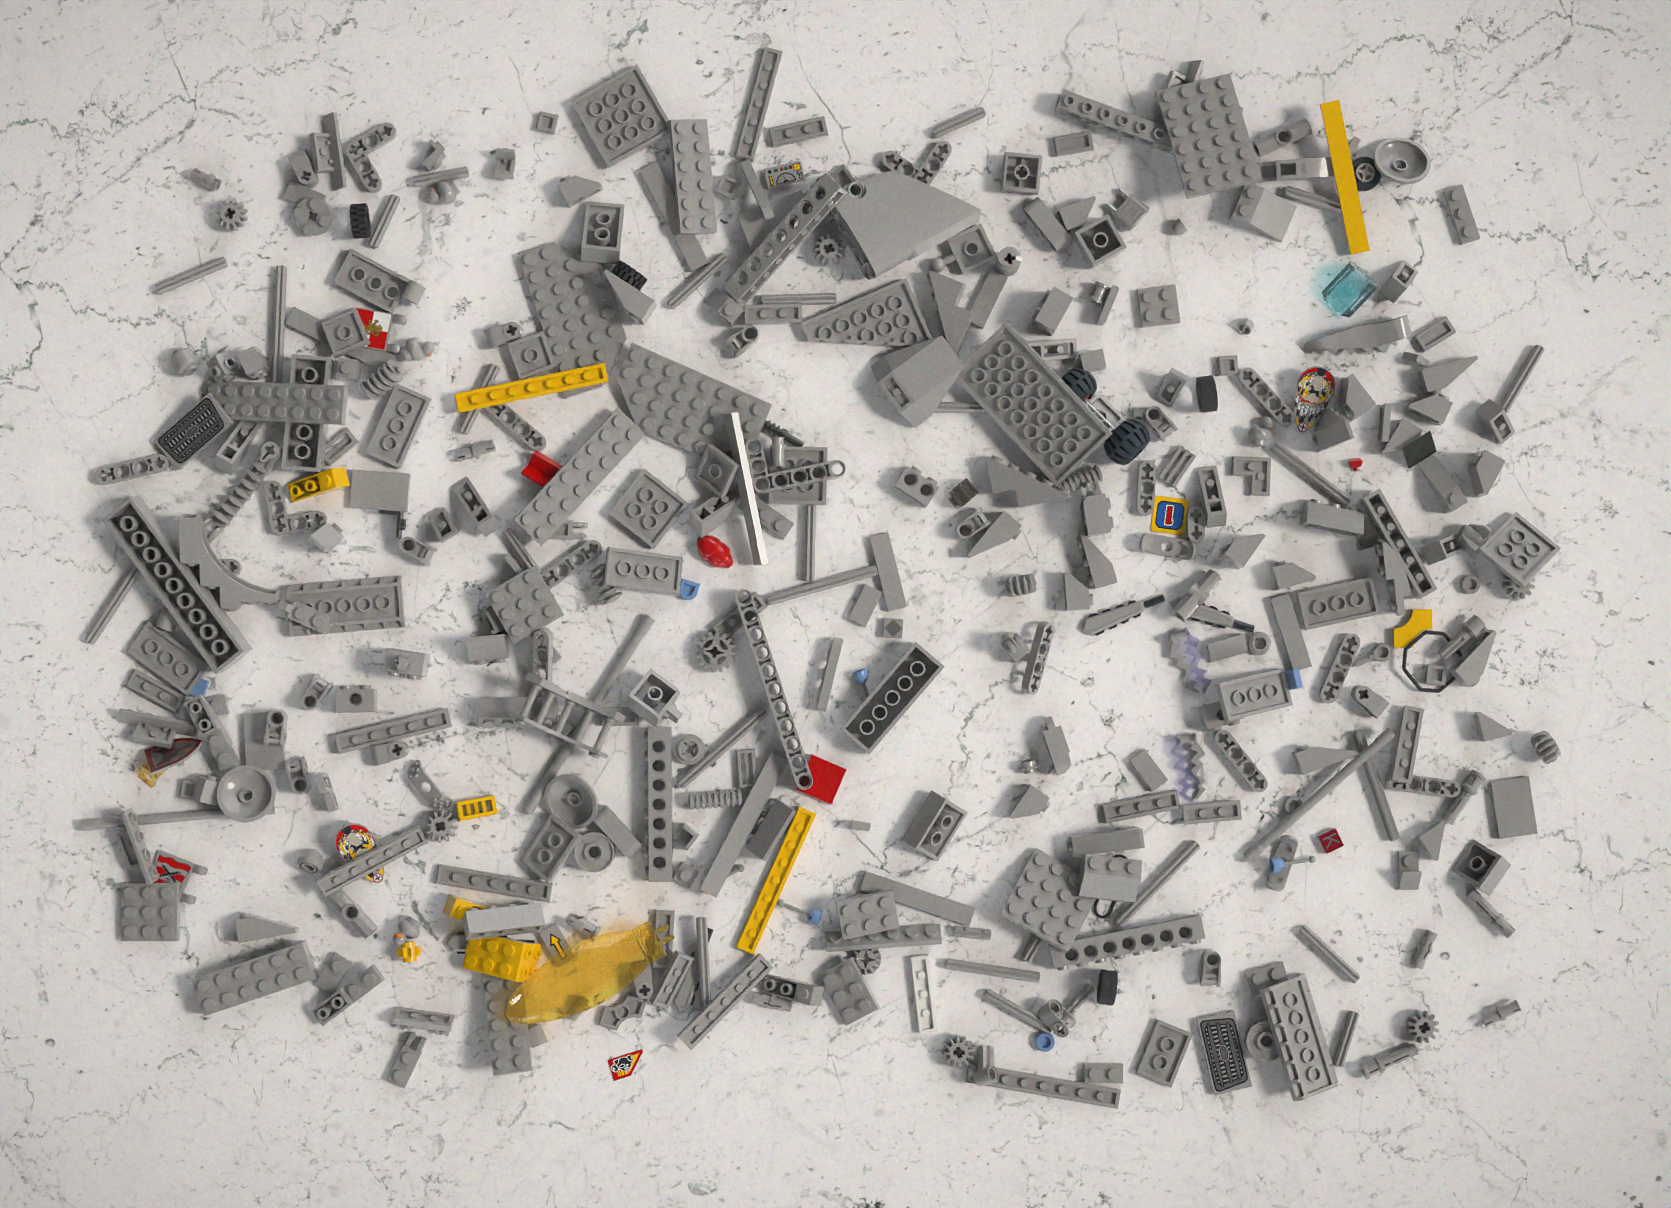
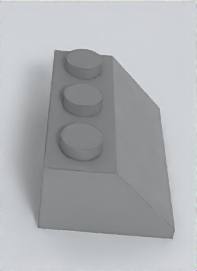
(1333, 518)
(934, 825)
(770, 829)
(1109, 878)

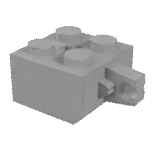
(1095, 511)
(406, 662)
(654, 699)

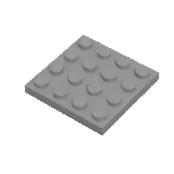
(622, 116)
(1048, 901)

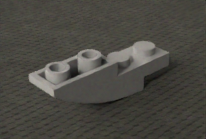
(1296, 169)
(1392, 570)
(213, 731)
(348, 995)

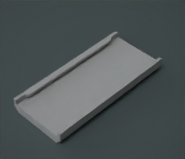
(352, 604)
(1299, 1037)

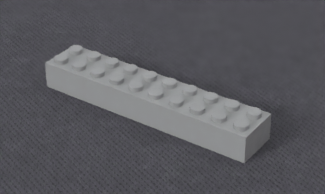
(177, 584)

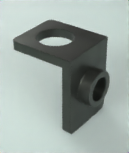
(401, 523)

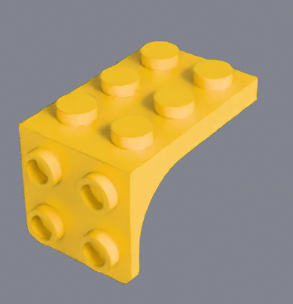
(502, 958)

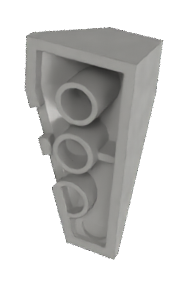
(1331, 430)

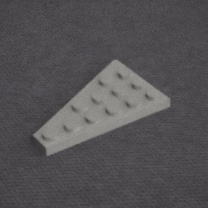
(878, 319)

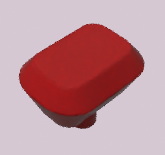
(1354, 463)

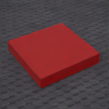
(825, 778)

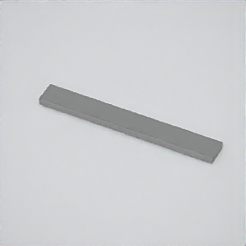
(746, 489)
(743, 824)
(1052, 1087)

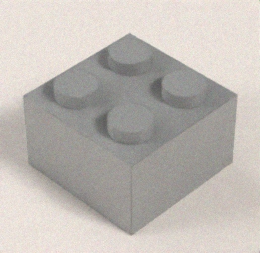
(1099, 241)
(1053, 309)

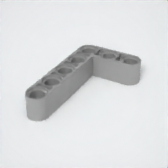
(789, 474)

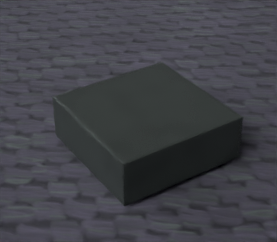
(1367, 543)

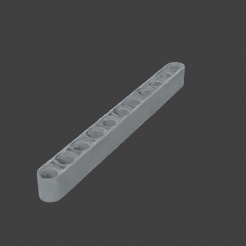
(773, 679)

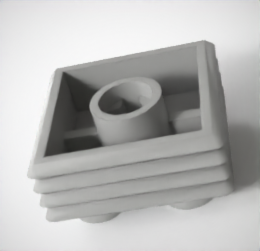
(1030, 165)

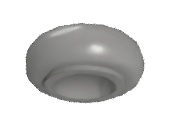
(1253, 649)

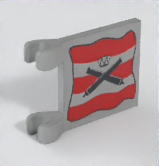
(177, 870)

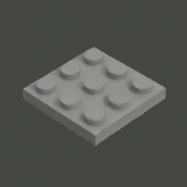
(805, 495)
(649, 508)
(1519, 549)
(524, 604)
(150, 912)

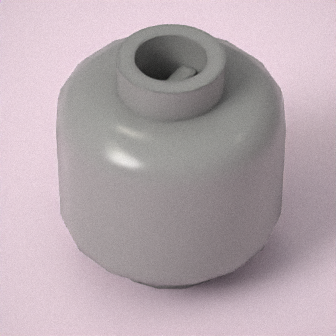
(184, 361)

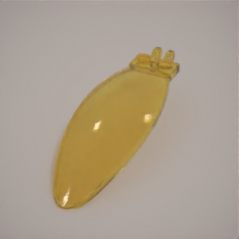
(586, 975)

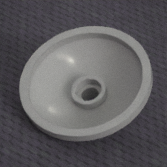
(1402, 160)
(245, 781)
(561, 800)

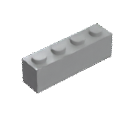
(496, 710)
(503, 920)

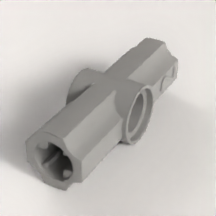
(1293, 133)
(1197, 595)
(361, 921)

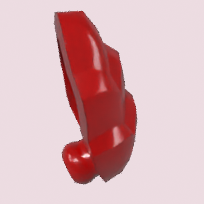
(714, 551)

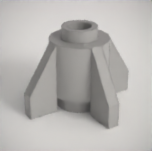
(1474, 537)

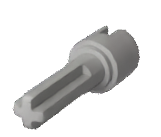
(1471, 629)

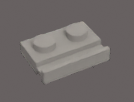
(1265, 977)

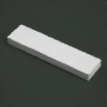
(923, 994)

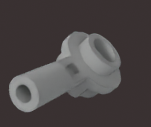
(1380, 652)

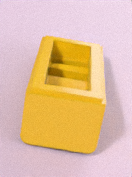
(458, 805)

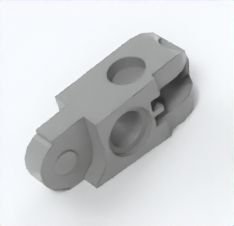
(1056, 746)

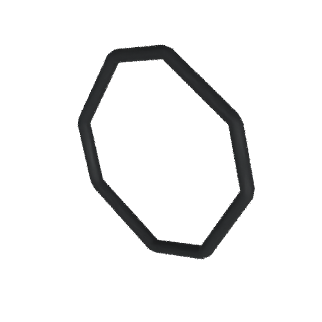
(1405, 658)

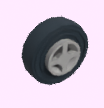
(1367, 168)

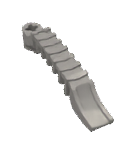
(262, 467)

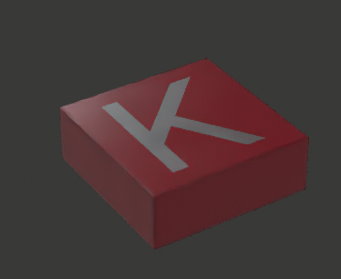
(1330, 840)

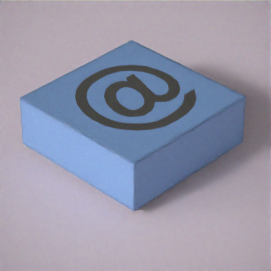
(1293, 679)

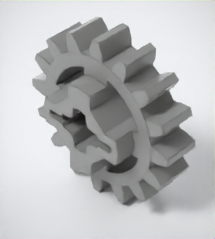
(715, 660)

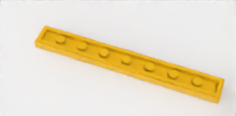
(1344, 177)
(531, 388)
(776, 880)

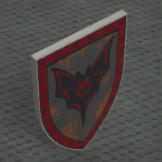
(164, 758)

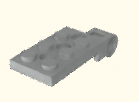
(389, 279)

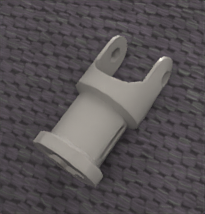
(582, 925)

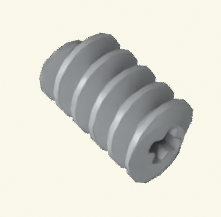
(1002, 265)
(382, 380)
(608, 593)

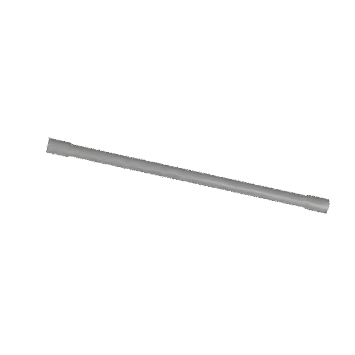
(641, 631)

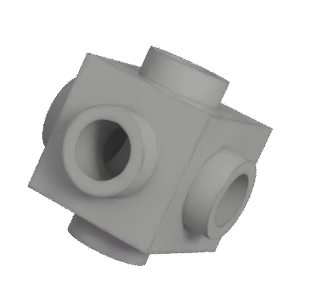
(223, 367)

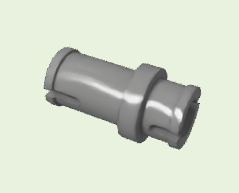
(208, 180)
(778, 451)

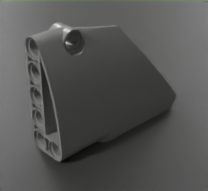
(897, 220)

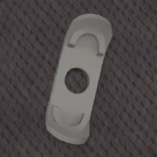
(1180, 548)
(435, 797)
(1286, 848)

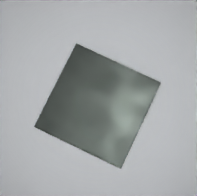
(1419, 449)

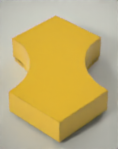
(1419, 621)

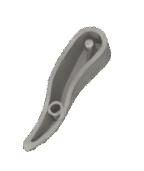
(1363, 336)

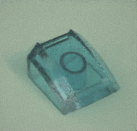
(1349, 290)

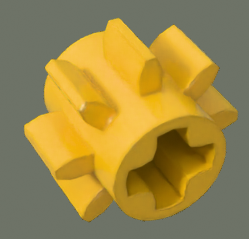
(409, 951)

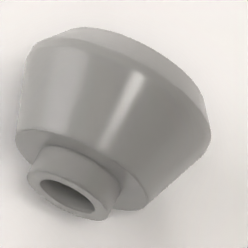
(310, 861)

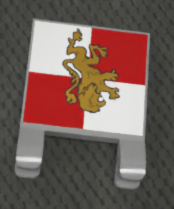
(378, 329)

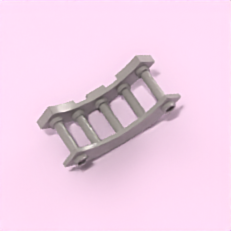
(571, 700)

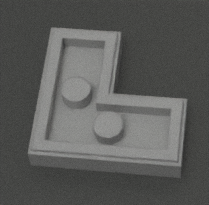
(1257, 469)
(325, 787)

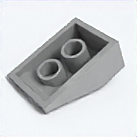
(1263, 211)
(602, 232)
(634, 301)

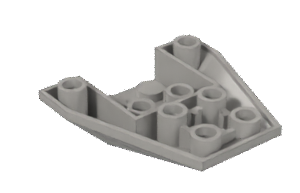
(918, 377)

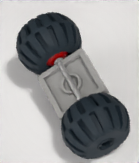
(1128, 435)

